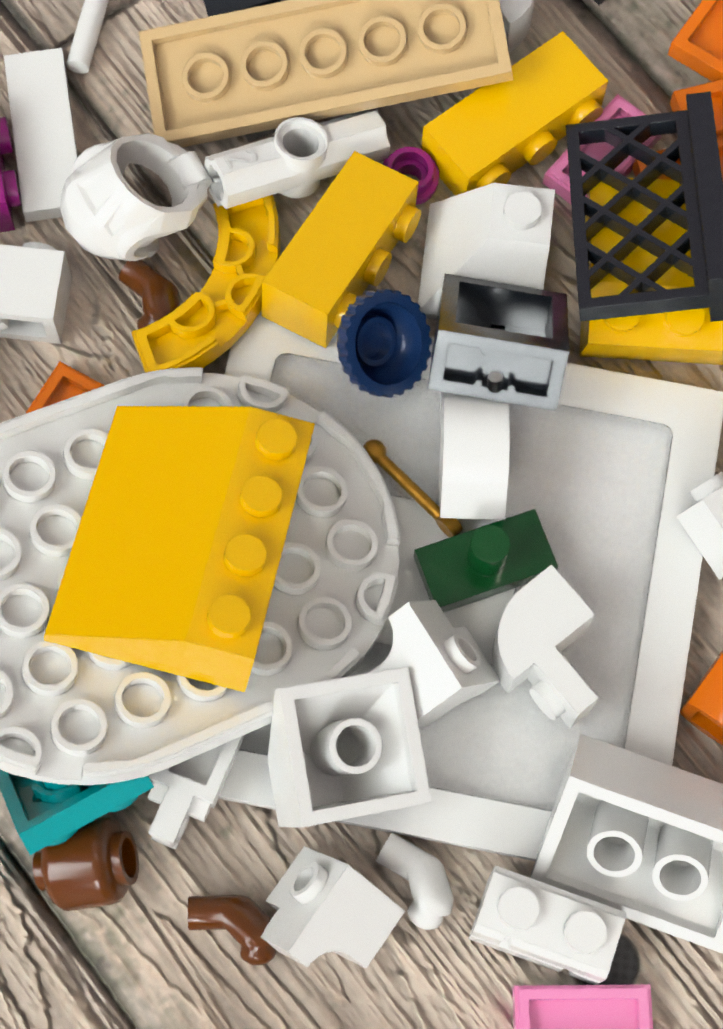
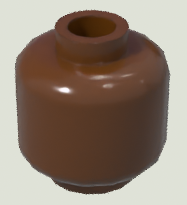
(88, 867)

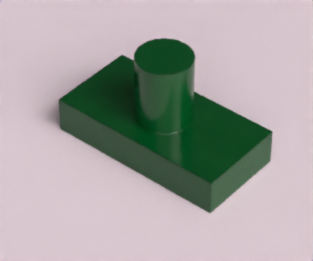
(484, 561)

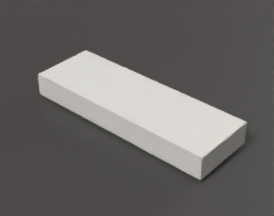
(41, 129)

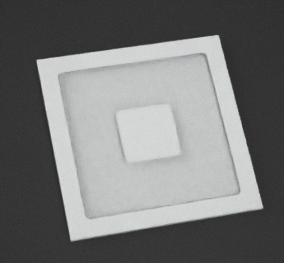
(608, 492)

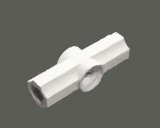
(295, 158)

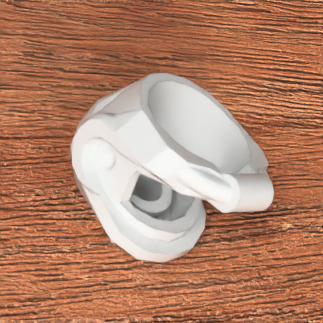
(111, 216)

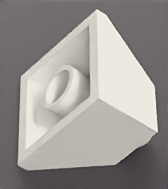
(487, 235)
(346, 749)

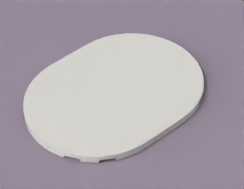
(113, 721)

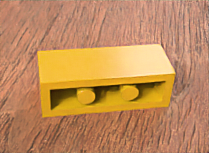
(516, 119)
(340, 248)

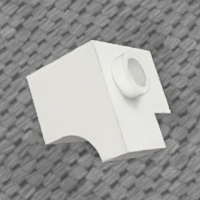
(441, 660)
(328, 909)

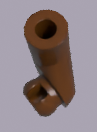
(157, 292)
(239, 917)

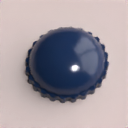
(384, 342)

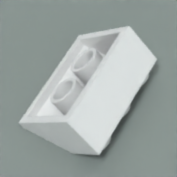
(638, 841)

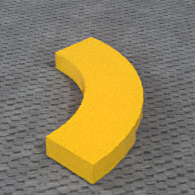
(229, 300)

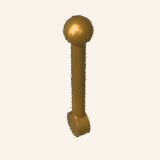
(377, 452)

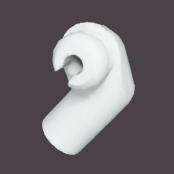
(425, 877)

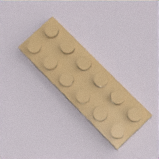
(315, 62)

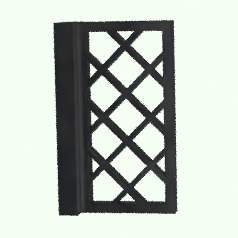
(702, 218)

